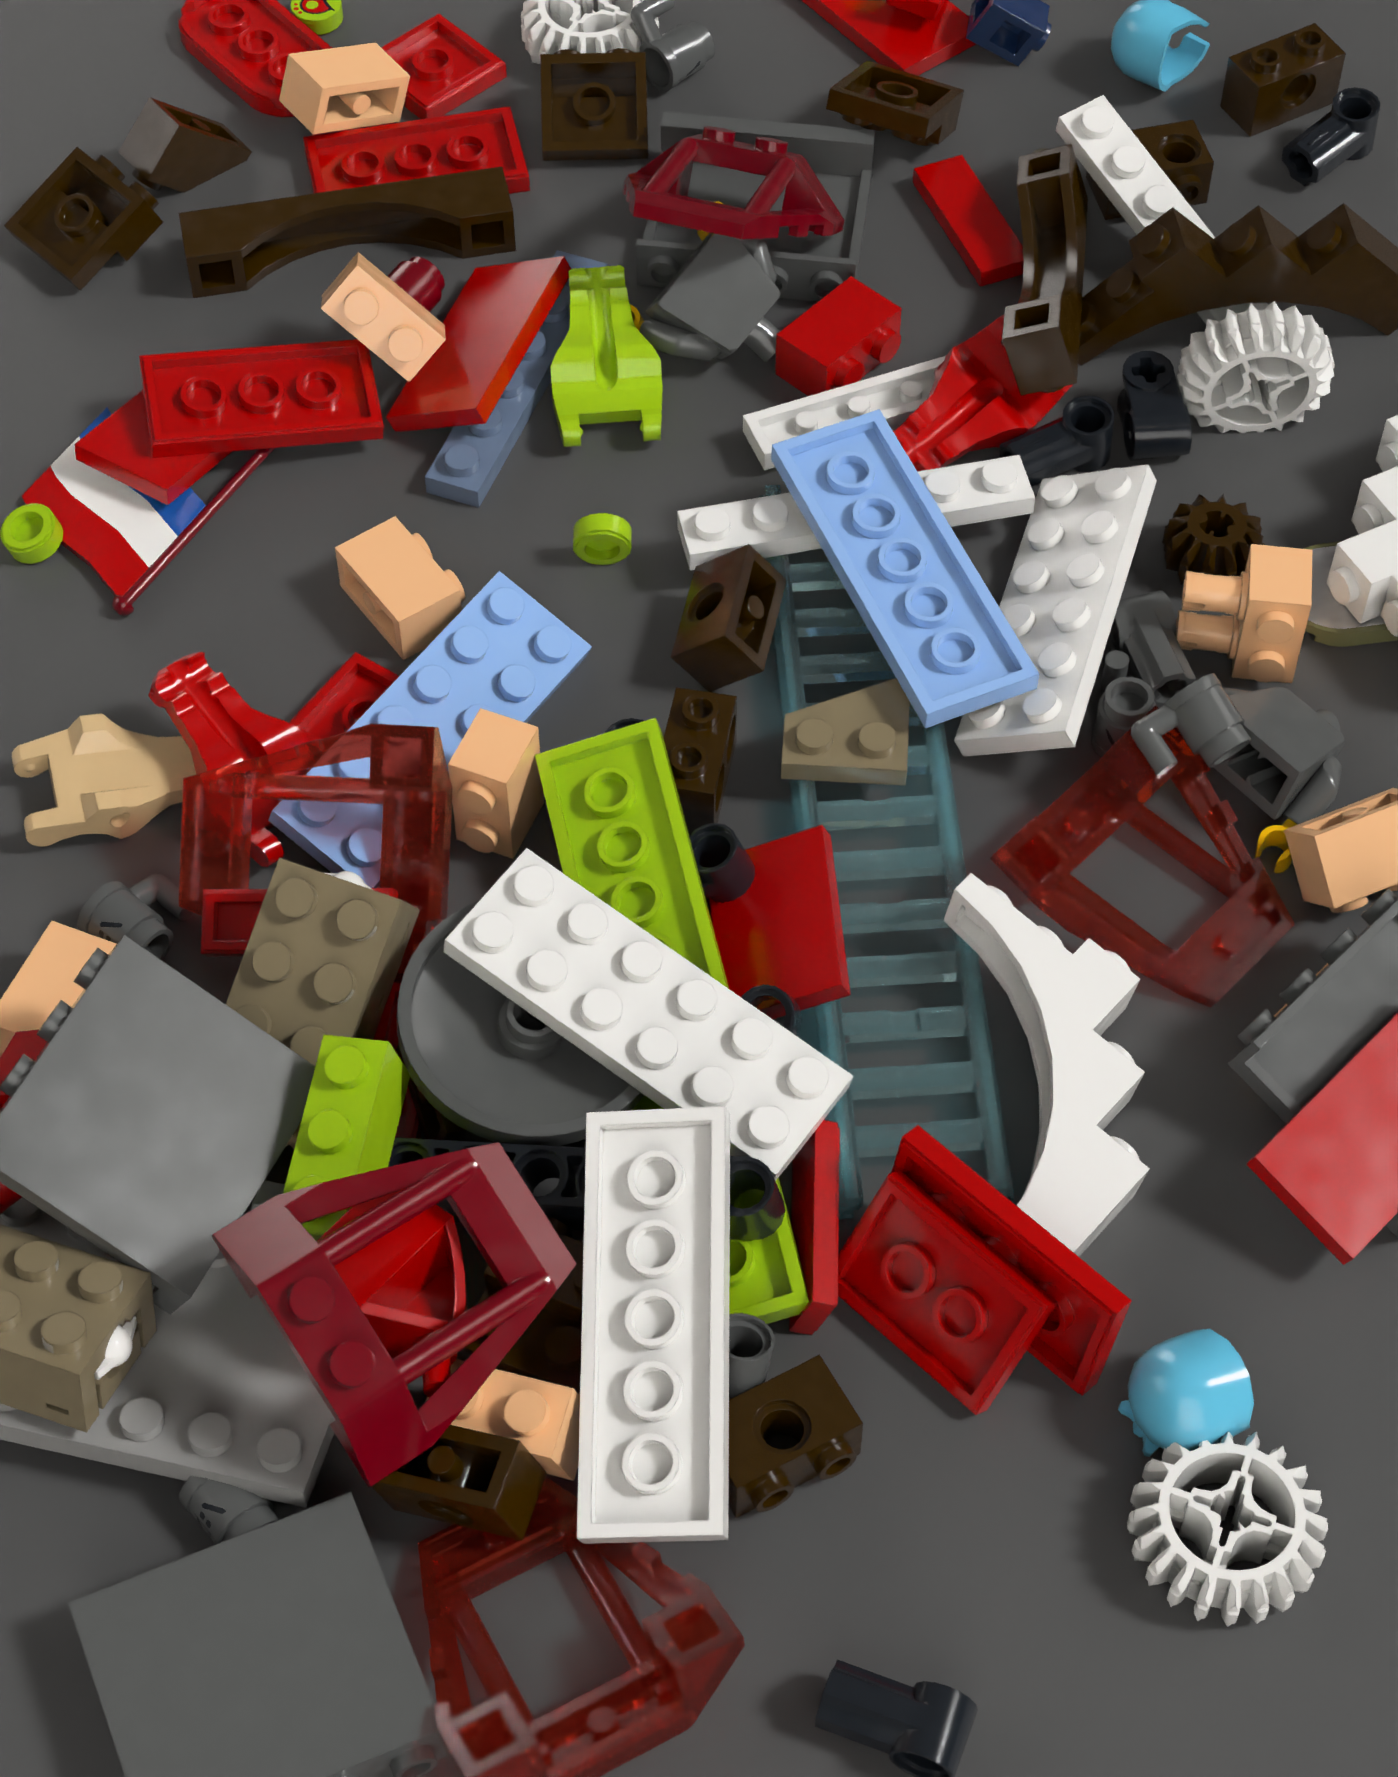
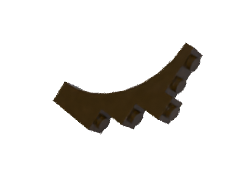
(1255, 260)

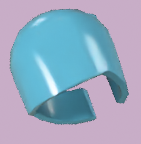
(1143, 38)
(1188, 1392)

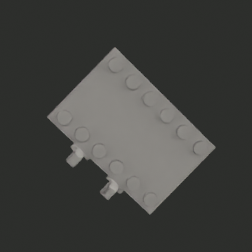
(206, 1395)

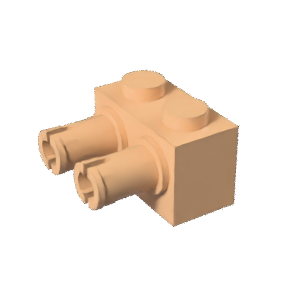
(1267, 609)

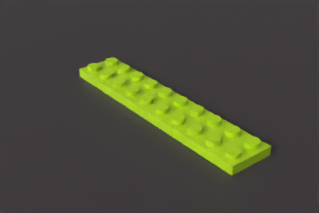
(630, 847)

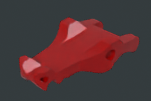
(972, 404)
(224, 731)

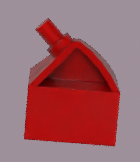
(408, 1281)

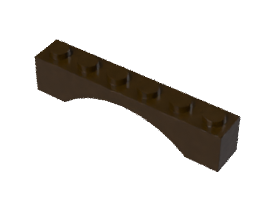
(243, 243)
(1045, 324)

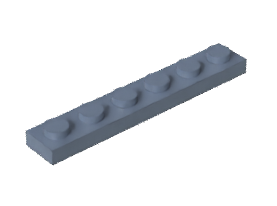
(477, 452)

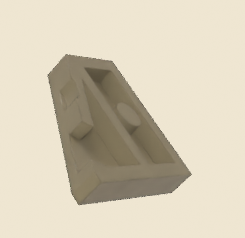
(850, 738)

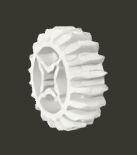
(578, 26)
(1255, 369)
(1245, 1470)

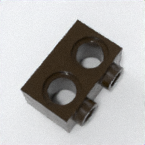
(1180, 154)
(700, 751)

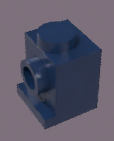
(1009, 27)

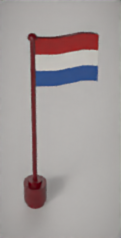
(134, 536)

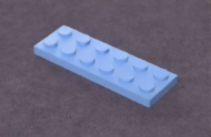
(904, 568)
(492, 656)

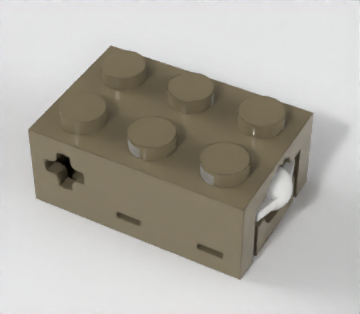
(320, 958)
(67, 1327)

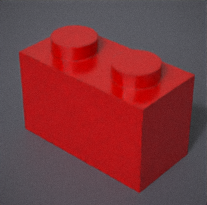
(838, 339)

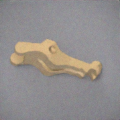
(102, 779)

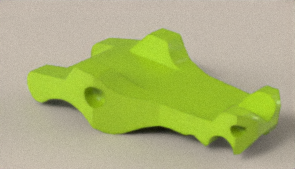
(604, 363)

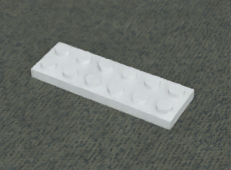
(1063, 605)
(646, 1010)
(655, 1327)

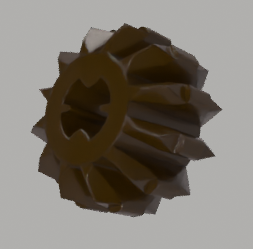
(1210, 538)

